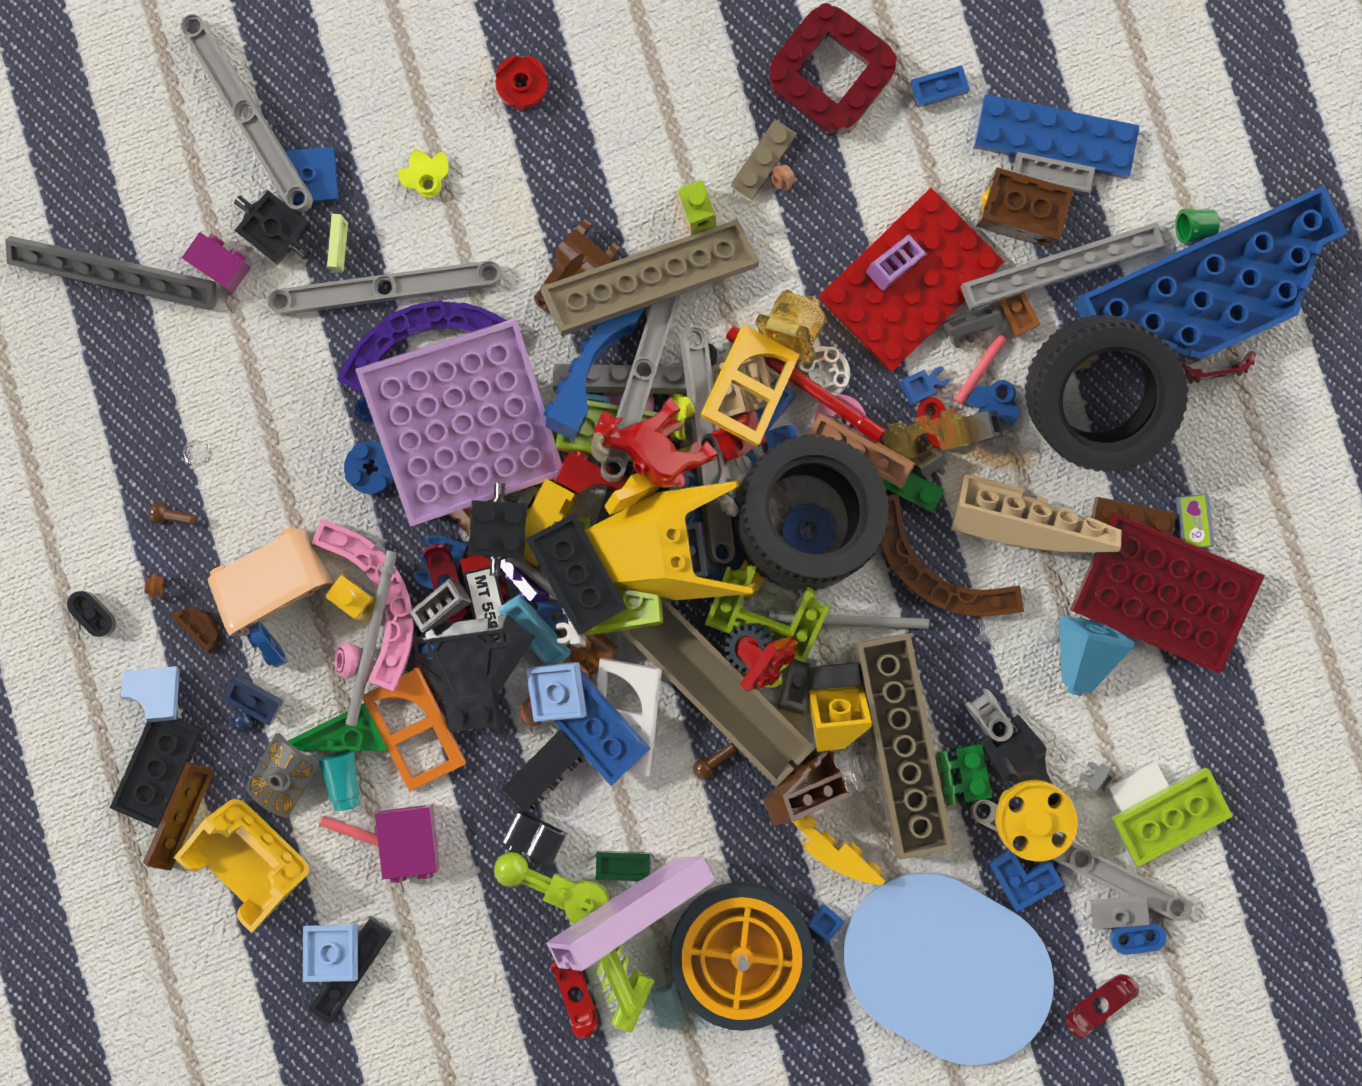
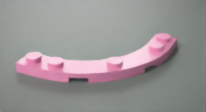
(399, 621)

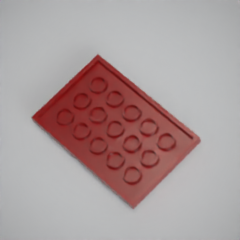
(918, 302)

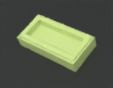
(337, 243)

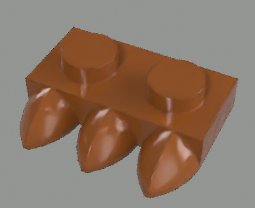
(596, 648)

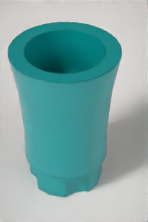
(341, 779)

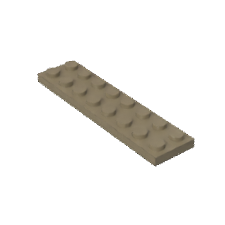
(649, 277)

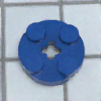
(357, 474)
(816, 517)

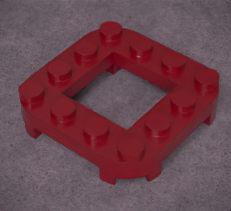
(808, 99)

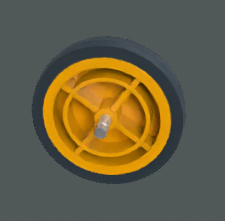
(741, 956)

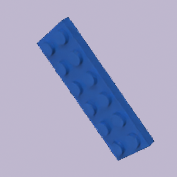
(1056, 134)

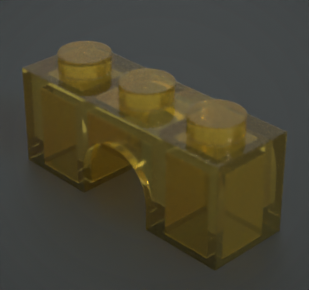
(949, 429)

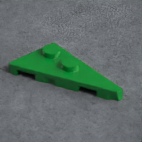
(338, 736)

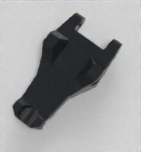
(1020, 756)

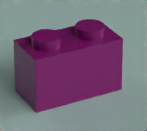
(217, 262)

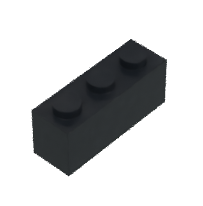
(543, 771)

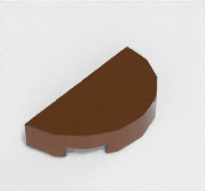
(199, 626)

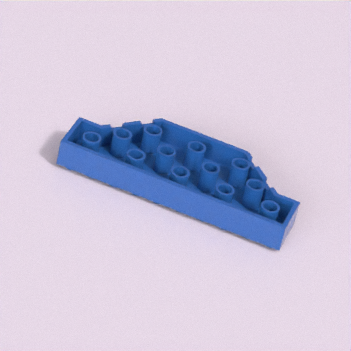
(1227, 282)

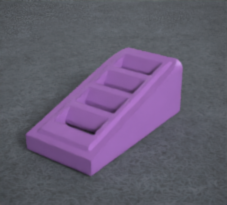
(883, 274)

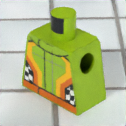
(696, 207)

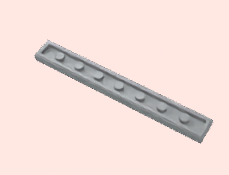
(1062, 266)

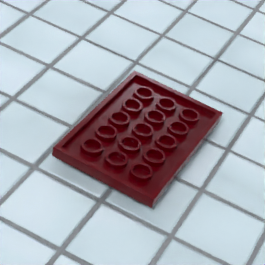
(1168, 594)

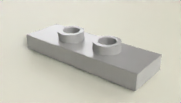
(1055, 171)

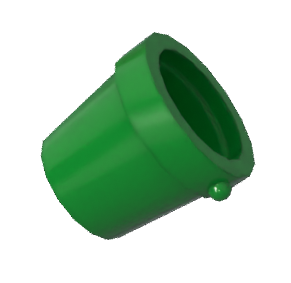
(1196, 224)

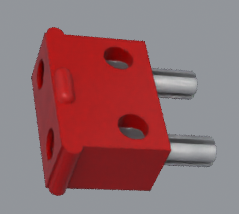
(735, 447)

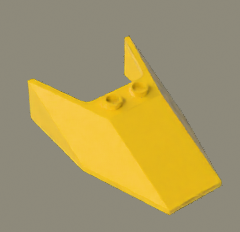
(650, 548)

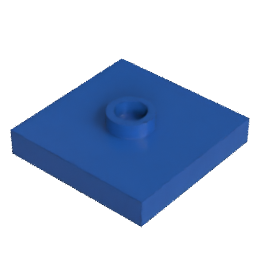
(318, 173)

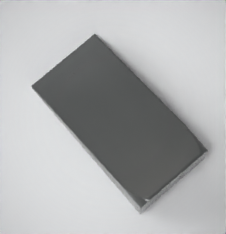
(796, 686)

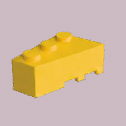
(550, 506)

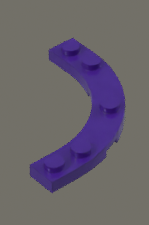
(409, 322)

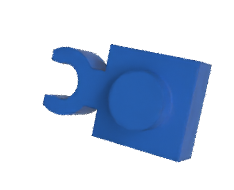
(921, 386)

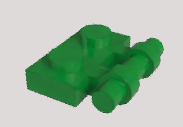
(972, 774)

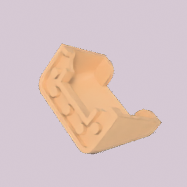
(268, 580)

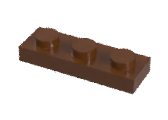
(1151, 517)

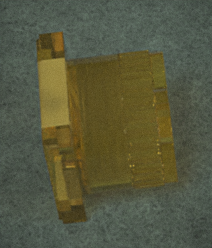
(794, 323)

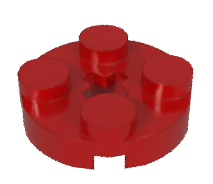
(521, 97)

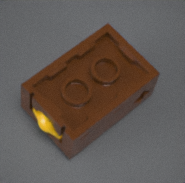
(1024, 207)

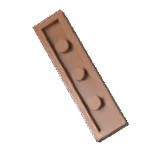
(889, 464)

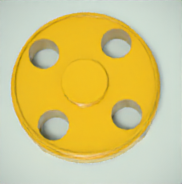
(1036, 820)

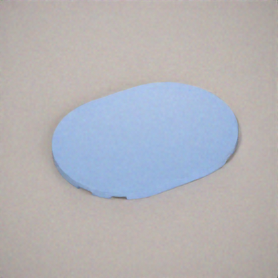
(948, 968)

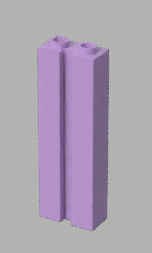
(630, 912)

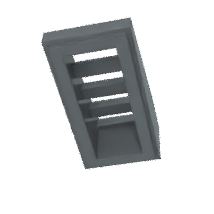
(453, 605)

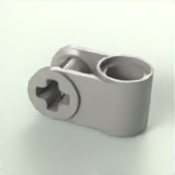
(989, 715)

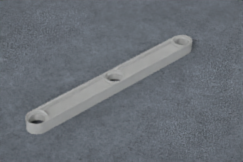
(255, 127)
(365, 289)
(699, 386)
(639, 387)
(1105, 871)

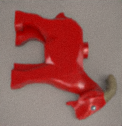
(650, 446)

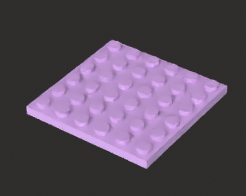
(460, 421)

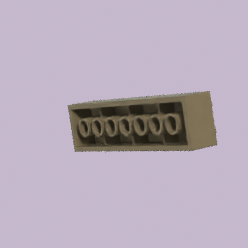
(903, 746)

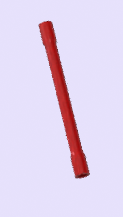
(862, 423)

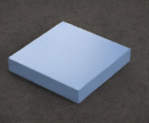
(556, 692)
(330, 953)

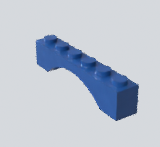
(571, 407)

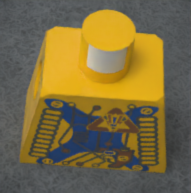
(352, 597)

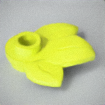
(424, 170)
(687, 411)

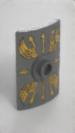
(281, 777)

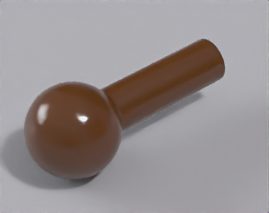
(160, 513)
(704, 768)

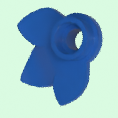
(987, 400)

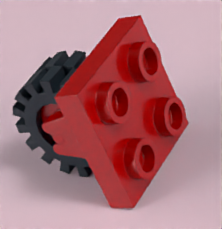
(758, 655)

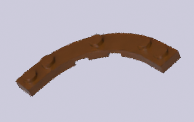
(933, 588)

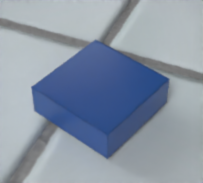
(825, 922)

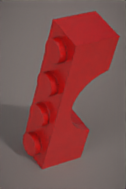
(578, 474)

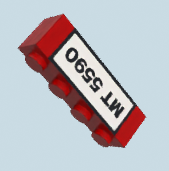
(484, 590)

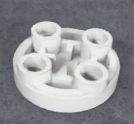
(828, 370)

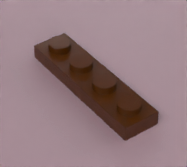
(178, 816)

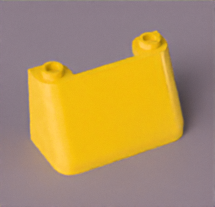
(246, 859)

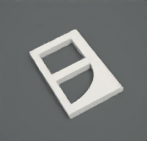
(646, 683)

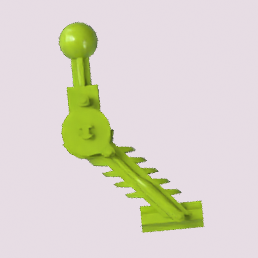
(578, 901)

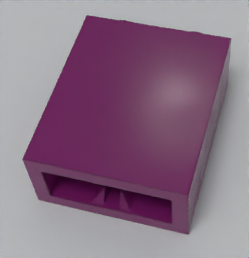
(407, 843)

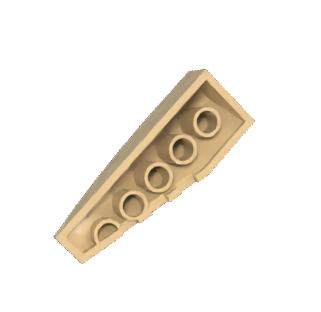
(1011, 517)

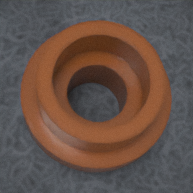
(154, 586)

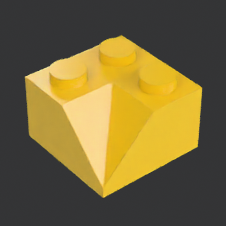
(838, 716)

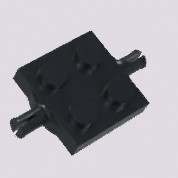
(272, 227)
(497, 529)

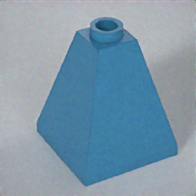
(1089, 652)

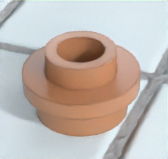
(782, 177)

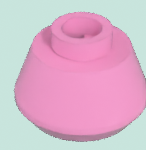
(347, 660)

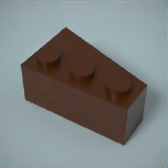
(807, 789)

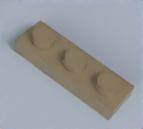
(763, 159)

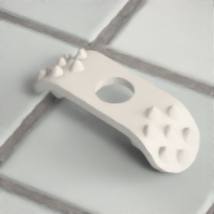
(731, 473)

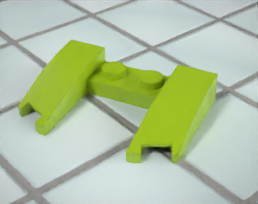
(727, 615)

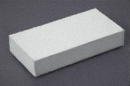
(1137, 786)

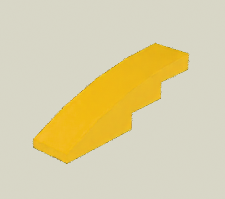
(633, 491)

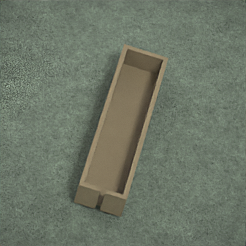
(715, 690)

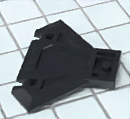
(470, 666)

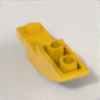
(843, 858)

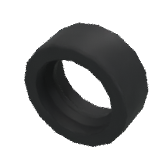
(835, 676)

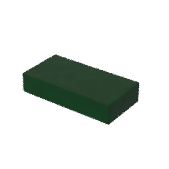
(622, 865)

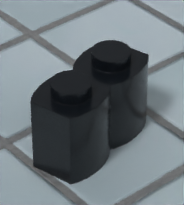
(534, 838)

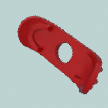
(582, 1012)

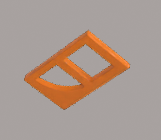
(414, 688)

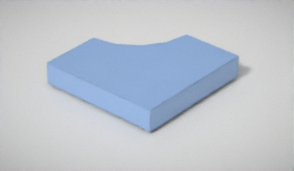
(154, 690)

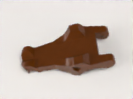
(576, 256)

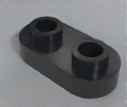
(92, 615)

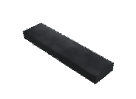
(336, 993)

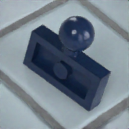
(253, 702)

